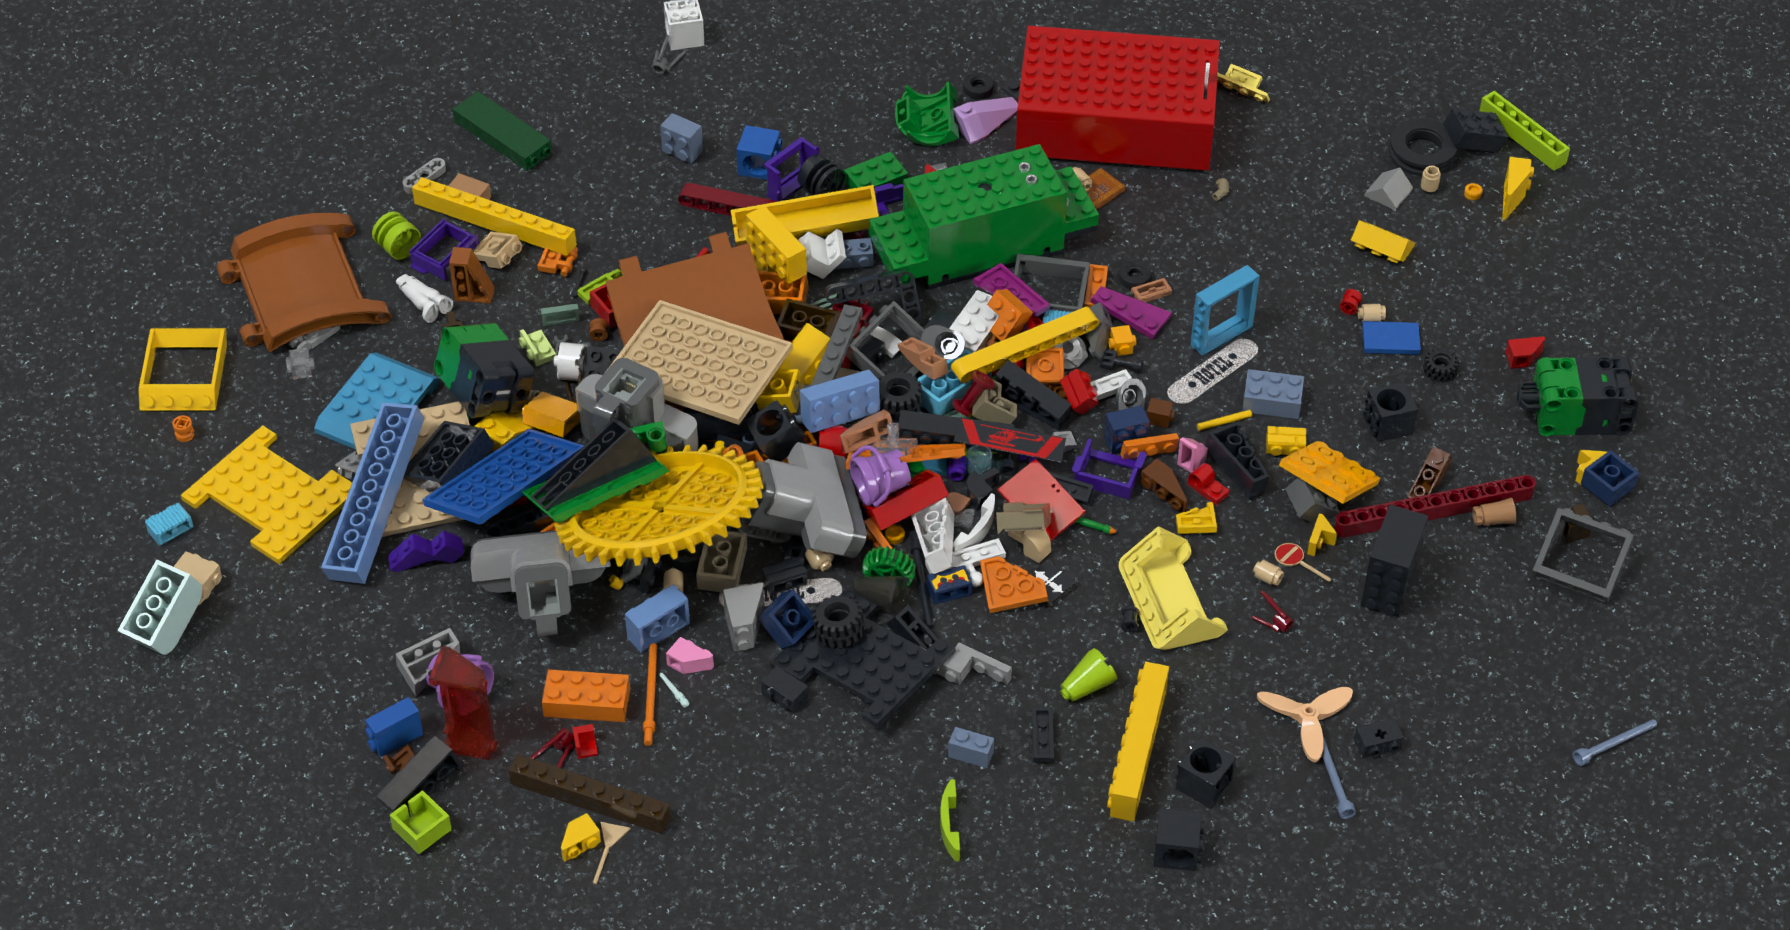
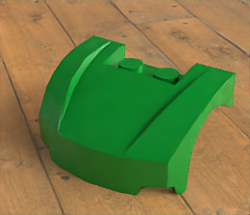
(928, 118)

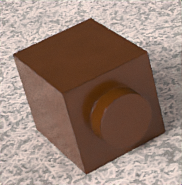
(1160, 412)

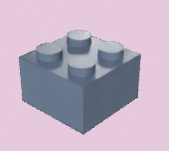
(681, 138)

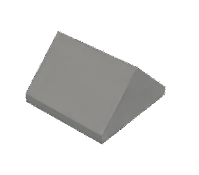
(1390, 188)

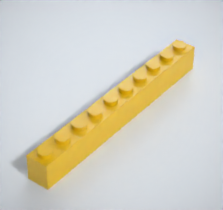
(494, 216)

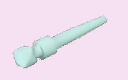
(678, 695)

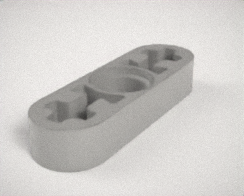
(433, 168)

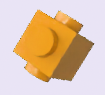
(1122, 340)

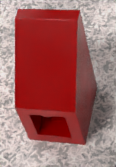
(1524, 351)

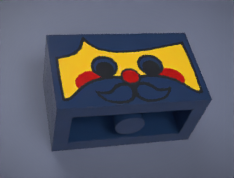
(949, 584)

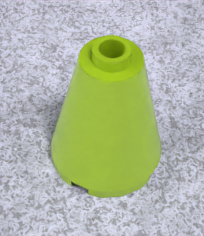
(1088, 676)

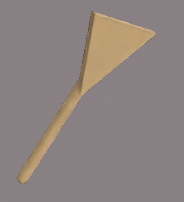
(611, 835)

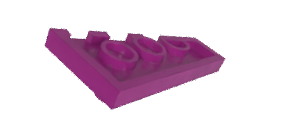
(1133, 312)

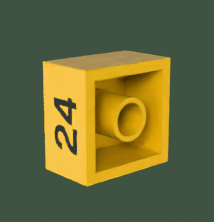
(785, 388)

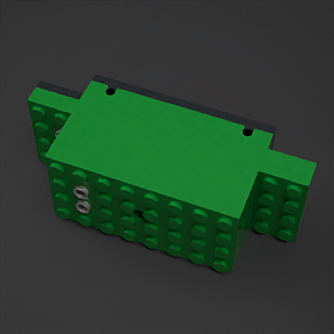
(982, 216)

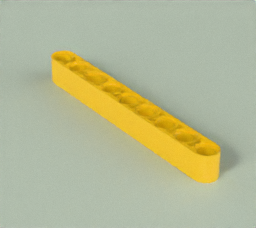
(1025, 344)

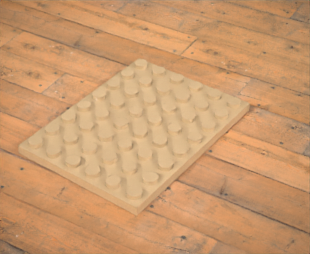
(706, 360)

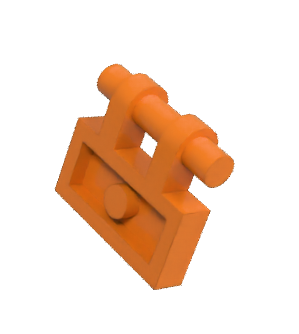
(551, 261)

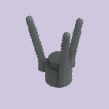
(660, 63)

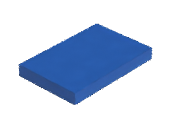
(1391, 337)

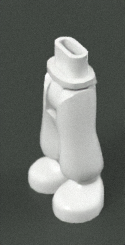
(424, 297)

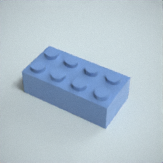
(839, 401)

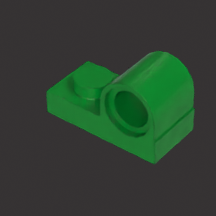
(649, 433)

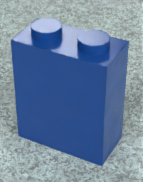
(393, 727)

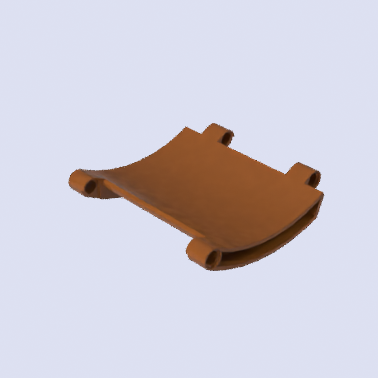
(298, 278)
(713, 284)

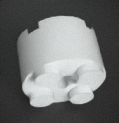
(570, 361)

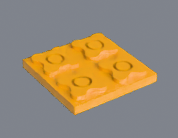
(1330, 471)

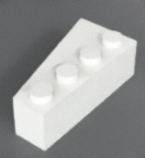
(935, 533)

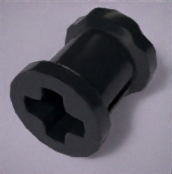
(1130, 619)

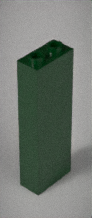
(502, 131)

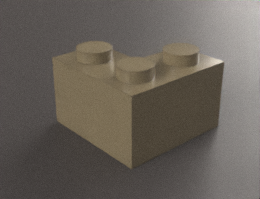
(993, 407)

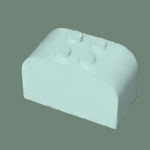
(162, 608)

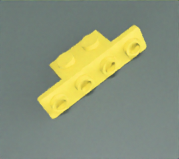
(1243, 81)

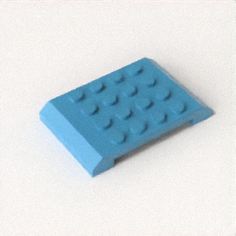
(374, 382)

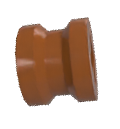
(598, 329)

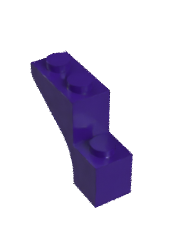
(419, 550)

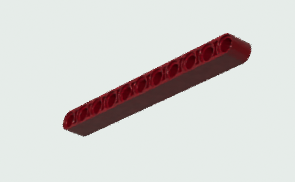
(724, 201)
(1437, 504)

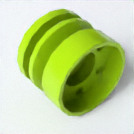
(395, 235)

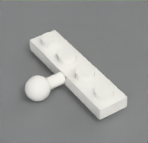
(971, 557)

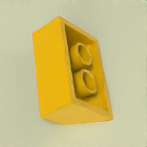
(1382, 242)
(806, 353)

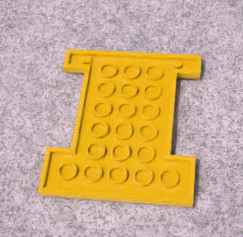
(271, 495)

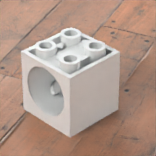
(684, 24)

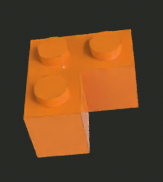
(1011, 313)

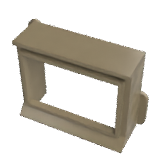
(1023, 517)

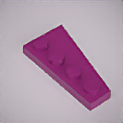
(1002, 278)

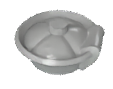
(1073, 352)

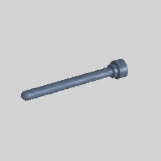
(1583, 756)
(1346, 808)

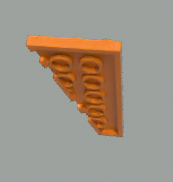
(924, 452)

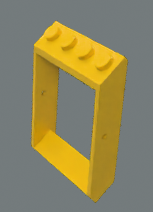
(182, 395)

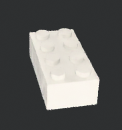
(975, 322)

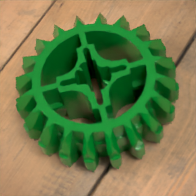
(888, 563)

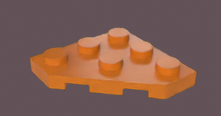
(1010, 585)

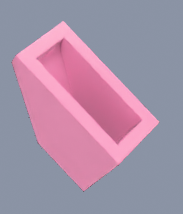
(1191, 454)

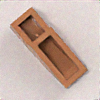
(924, 358)
(866, 431)

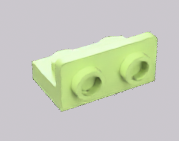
(537, 347)

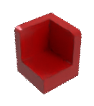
(584, 741)

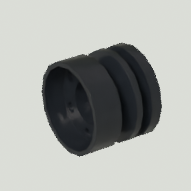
(820, 175)

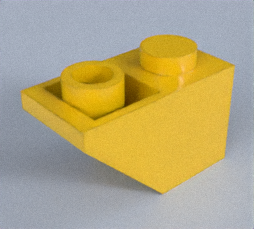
(579, 837)

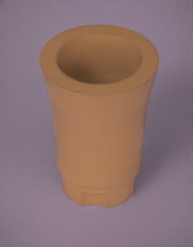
(1495, 513)

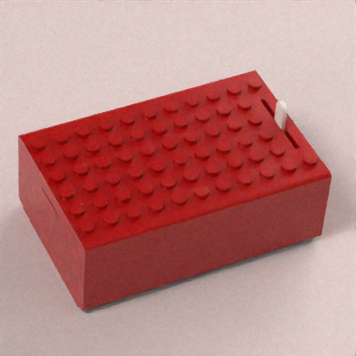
(1118, 97)

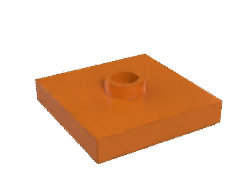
(1046, 366)

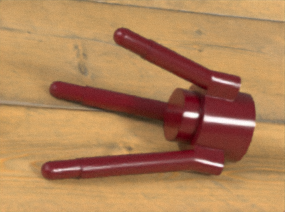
(1281, 620)
(561, 741)

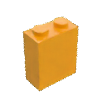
(551, 414)

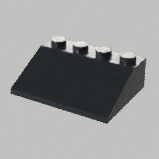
(447, 454)

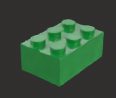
(875, 172)

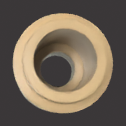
(1430, 179)
(1085, 180)
(1372, 312)
(1268, 572)
(675, 577)

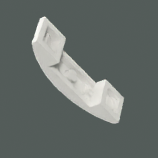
(981, 528)

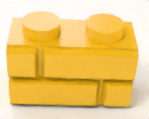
(1284, 440)

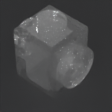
(300, 363)

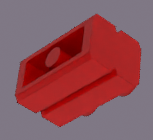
(1079, 391)

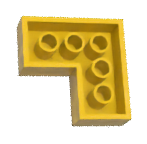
(774, 246)

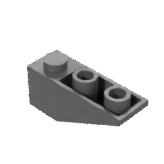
(1099, 336)

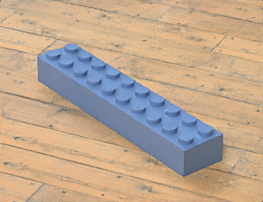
(373, 493)

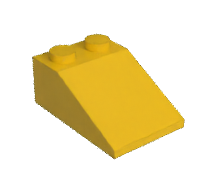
(1516, 184)
(503, 427)

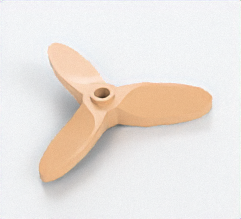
(1309, 714)

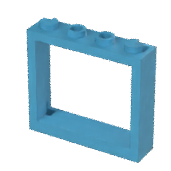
(1247, 283)

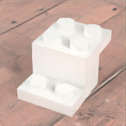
(823, 254)

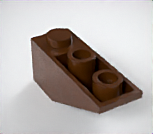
(1431, 473)
(1162, 482)

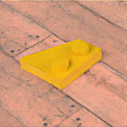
(1197, 520)

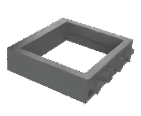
(1058, 268)
(901, 318)
(1572, 583)

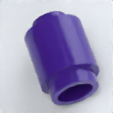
(957, 468)

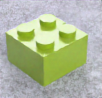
(425, 826)

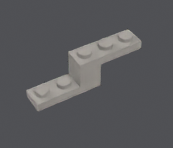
(966, 658)

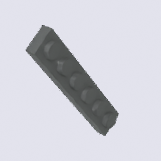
(838, 344)

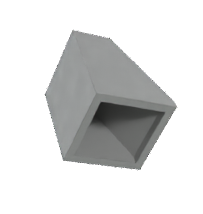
(741, 611)

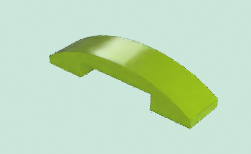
(950, 839)

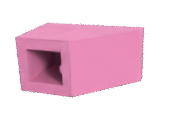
(688, 657)

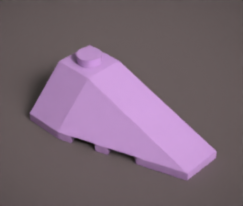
(980, 118)

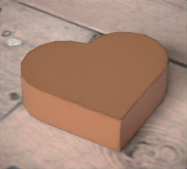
(958, 502)

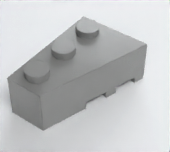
(416, 659)

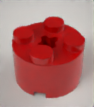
(831, 440)

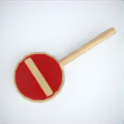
(1292, 555)

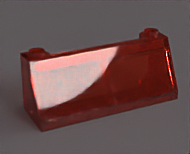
(464, 705)

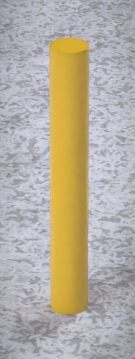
(1224, 420)

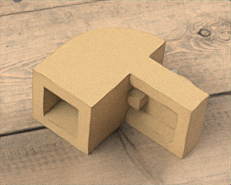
(1035, 543)

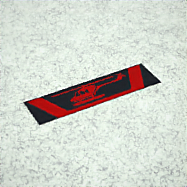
(1010, 439)

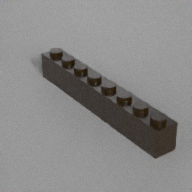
(589, 794)

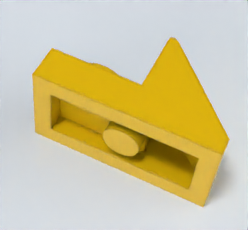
(1586, 458)
(1322, 533)

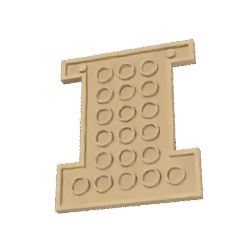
(408, 508)

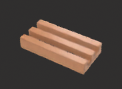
(1153, 293)

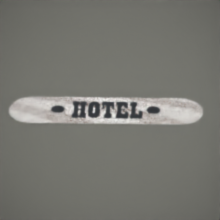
(1212, 371)
(812, 592)

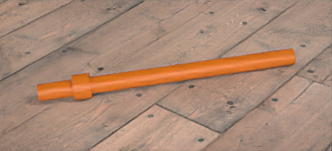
(649, 724)

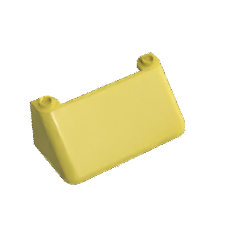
(1165, 593)

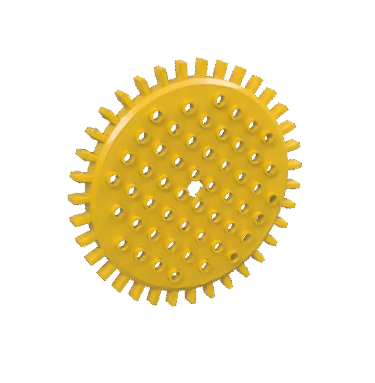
(698, 501)

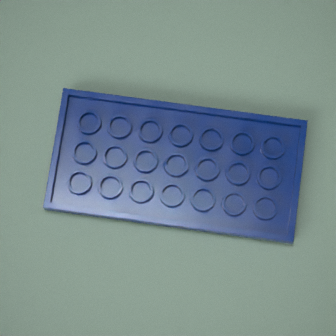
(502, 476)

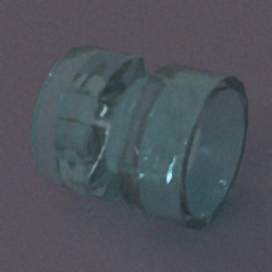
(978, 459)

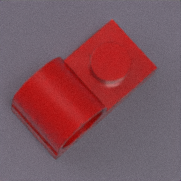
(1204, 482)

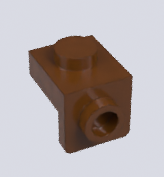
(400, 760)

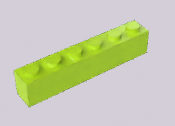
(1526, 131)

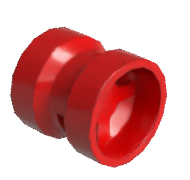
(1350, 301)

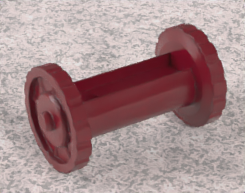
(966, 404)

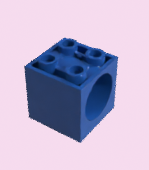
(755, 149)

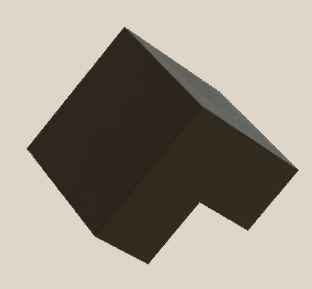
(1572, 531)

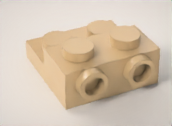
(498, 249)

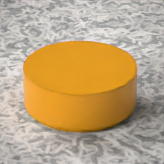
(1473, 191)
(895, 534)

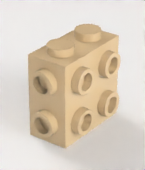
(204, 571)

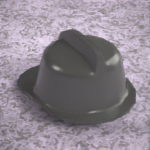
(945, 341)
(1131, 394)

